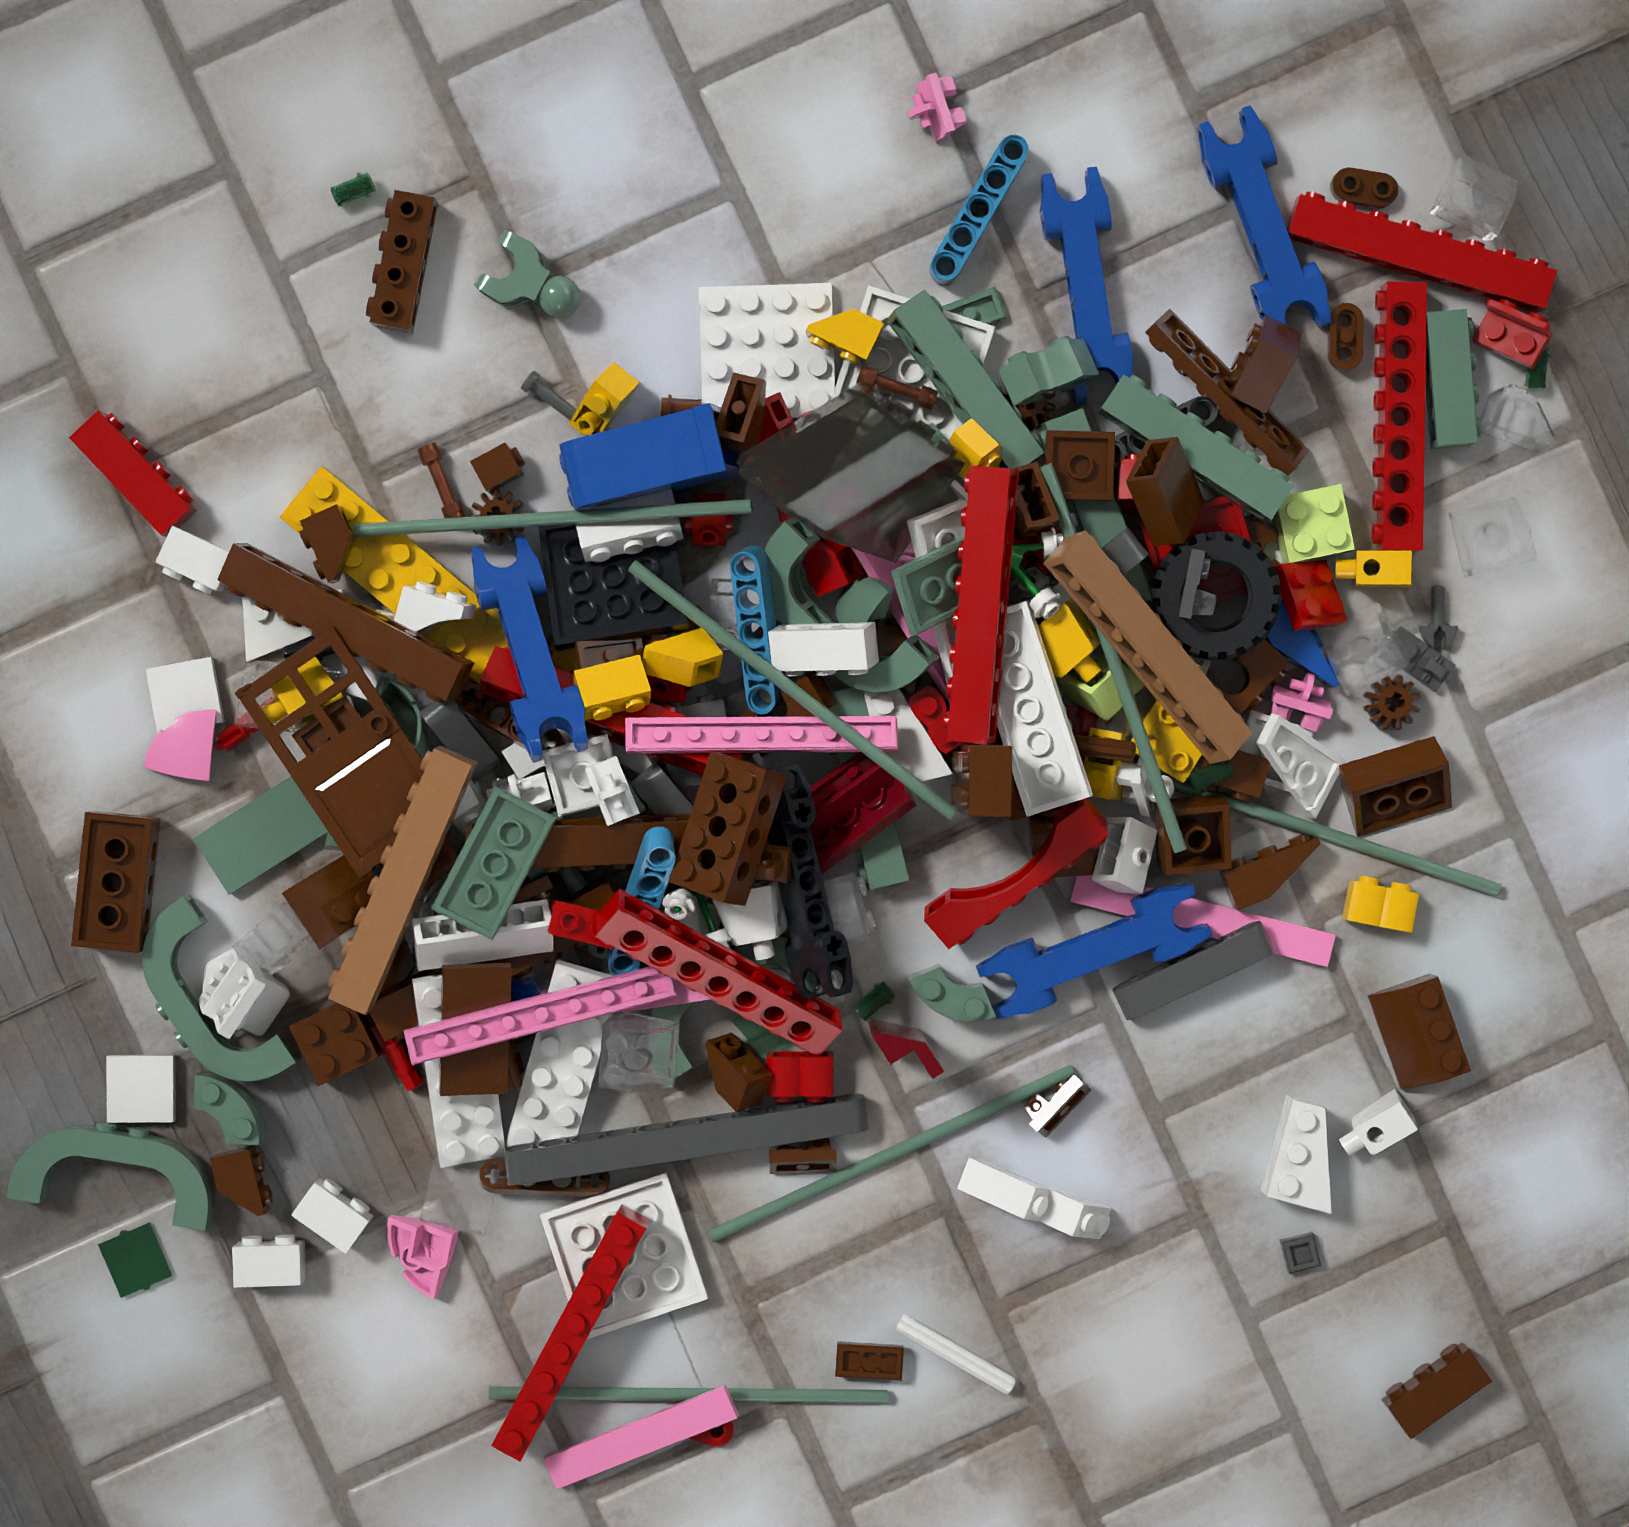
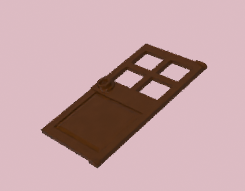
(357, 777)

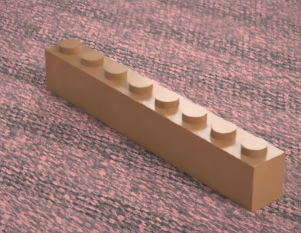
(1148, 647)
(402, 879)

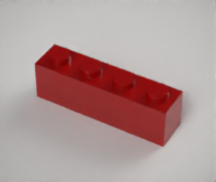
(133, 473)

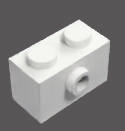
(1125, 855)

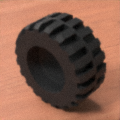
(1262, 603)

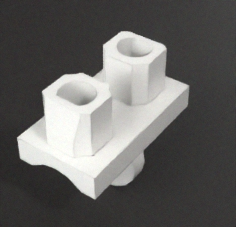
(1137, 786)
(530, 789)
(611, 790)

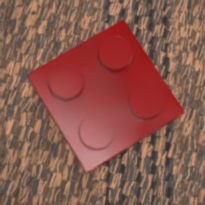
(1310, 595)

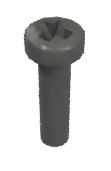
(547, 395)

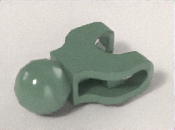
(530, 281)

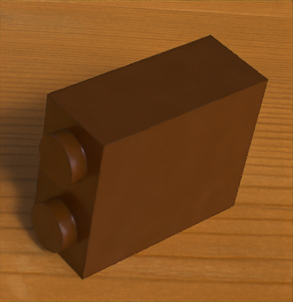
(1165, 491)

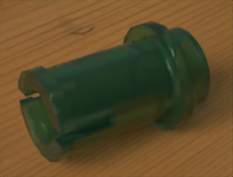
(353, 189)
(1537, 377)
(1210, 775)
(874, 1000)

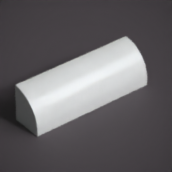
(447, 942)

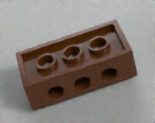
(727, 828)
(94, 884)

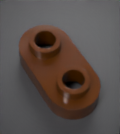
(1365, 187)
(1345, 337)

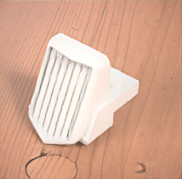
(239, 997)

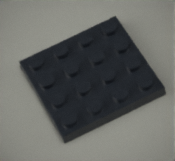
(603, 597)

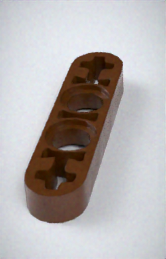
(504, 726)
(540, 1188)

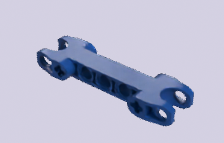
(1243, 170)
(1077, 228)
(544, 702)
(1041, 970)

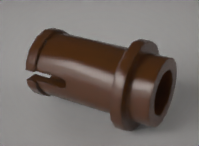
(674, 405)

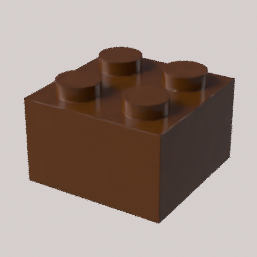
(1264, 364)
(1205, 832)
(335, 1042)

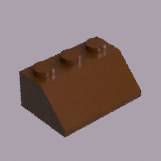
(1396, 785)
(329, 900)
(1419, 1032)

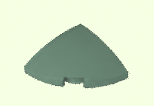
(863, 601)

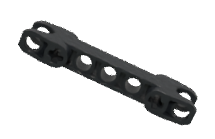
(813, 941)

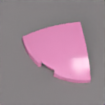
(185, 746)
(423, 1251)

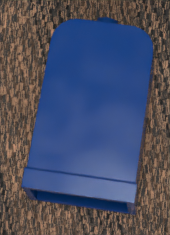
(646, 458)

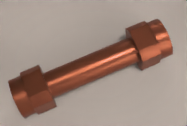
(925, 396)
(431, 457)

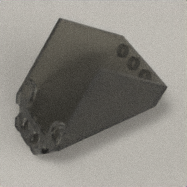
(855, 470)

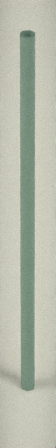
(553, 518)
(1123, 687)
(792, 690)
(1347, 840)
(891, 1153)
(683, 1394)

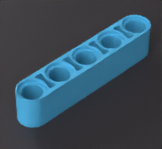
(983, 194)
(761, 614)
(647, 883)

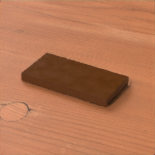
(464, 991)

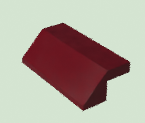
(854, 807)
(900, 1040)

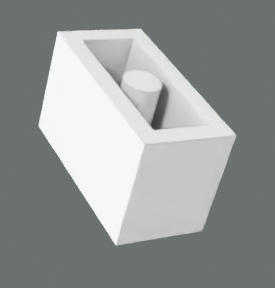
(193, 558)
(333, 1214)
(269, 1262)

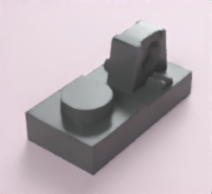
(1195, 600)
(1426, 663)

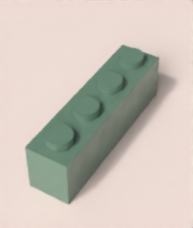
(1449, 380)

